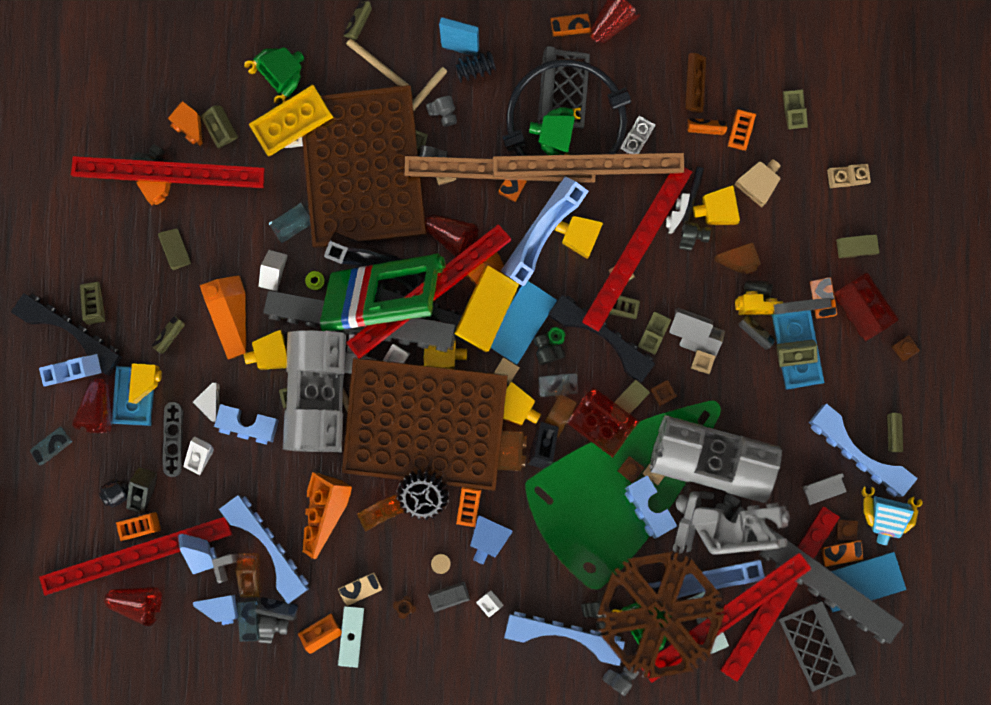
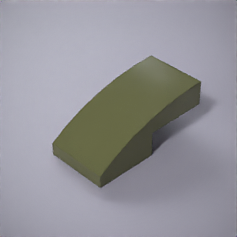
(794, 109)
(857, 246)
(654, 332)
(632, 397)

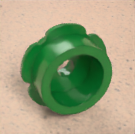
(556, 331)

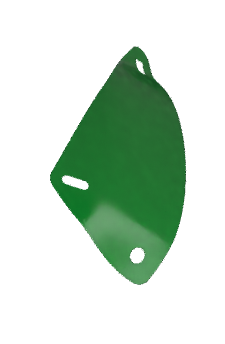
(589, 505)

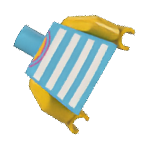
(888, 516)

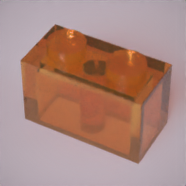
(511, 451)

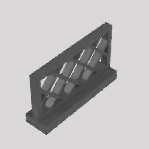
(548, 82)
(832, 637)

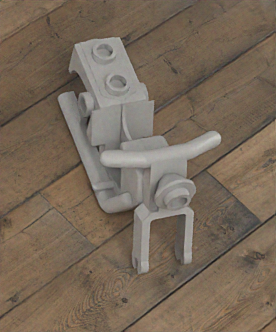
(721, 534)

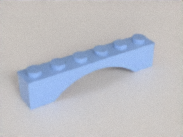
(562, 202)
(831, 425)
(720, 577)
(288, 580)
(524, 629)

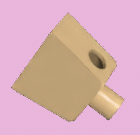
(760, 181)

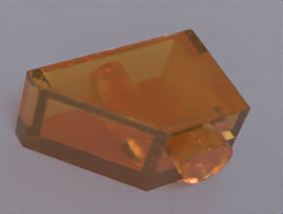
(740, 259)
(561, 412)
(380, 512)
(248, 574)

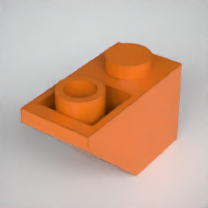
(188, 122)

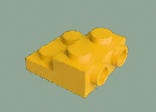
(754, 304)

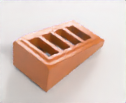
(751, 116)
(463, 521)
(150, 523)

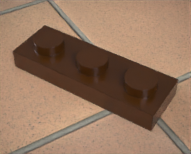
(695, 83)

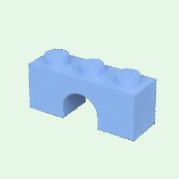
(70, 370)
(229, 421)
(656, 523)

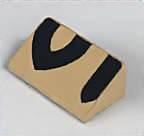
(360, 589)

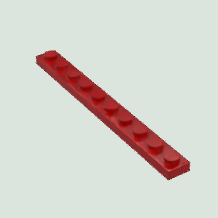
(168, 172)
(635, 249)
(451, 274)
(130, 557)
(741, 606)
(770, 610)

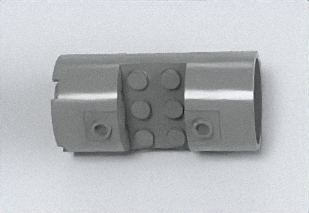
(314, 391)
(715, 459)

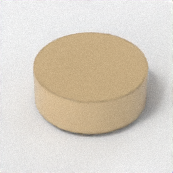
(440, 563)

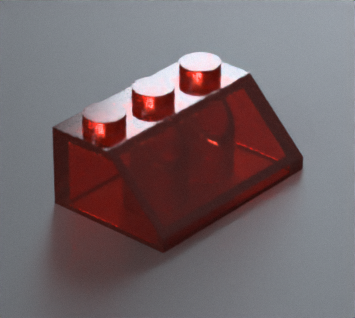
(866, 307)
(602, 422)

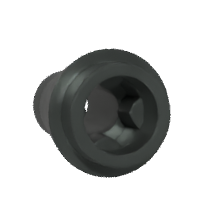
(762, 287)

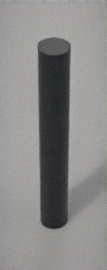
(693, 194)

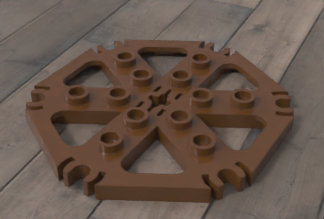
(678, 611)

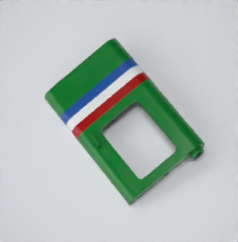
(353, 291)

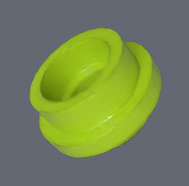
(319, 284)

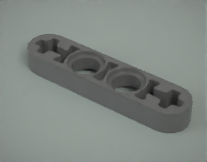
(802, 306)
(175, 439)

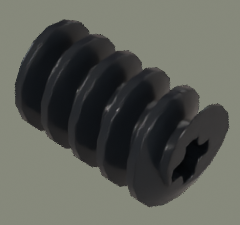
(475, 66)

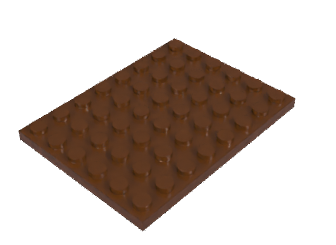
(360, 168)
(424, 420)

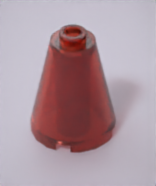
(613, 19)
(451, 233)
(94, 409)
(135, 603)

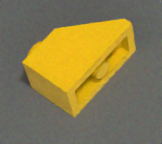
(143, 380)

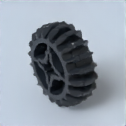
(434, 503)

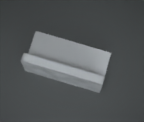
(691, 326)
(712, 346)
(824, 489)
(219, 568)

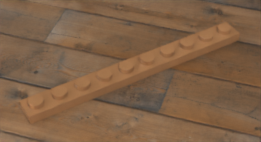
(588, 164)
(471, 169)

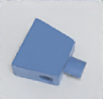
(488, 538)

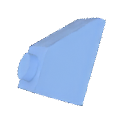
(197, 553)
(219, 609)

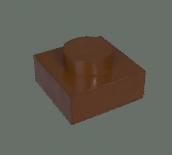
(905, 348)
(663, 393)
(630, 469)
(846, 530)

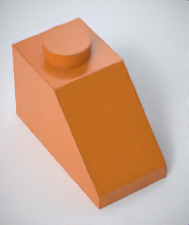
(154, 191)

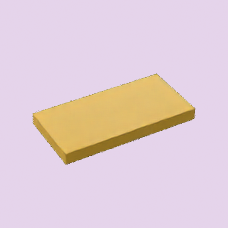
(290, 120)
(486, 308)

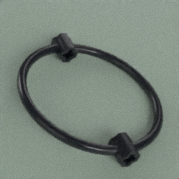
(616, 99)

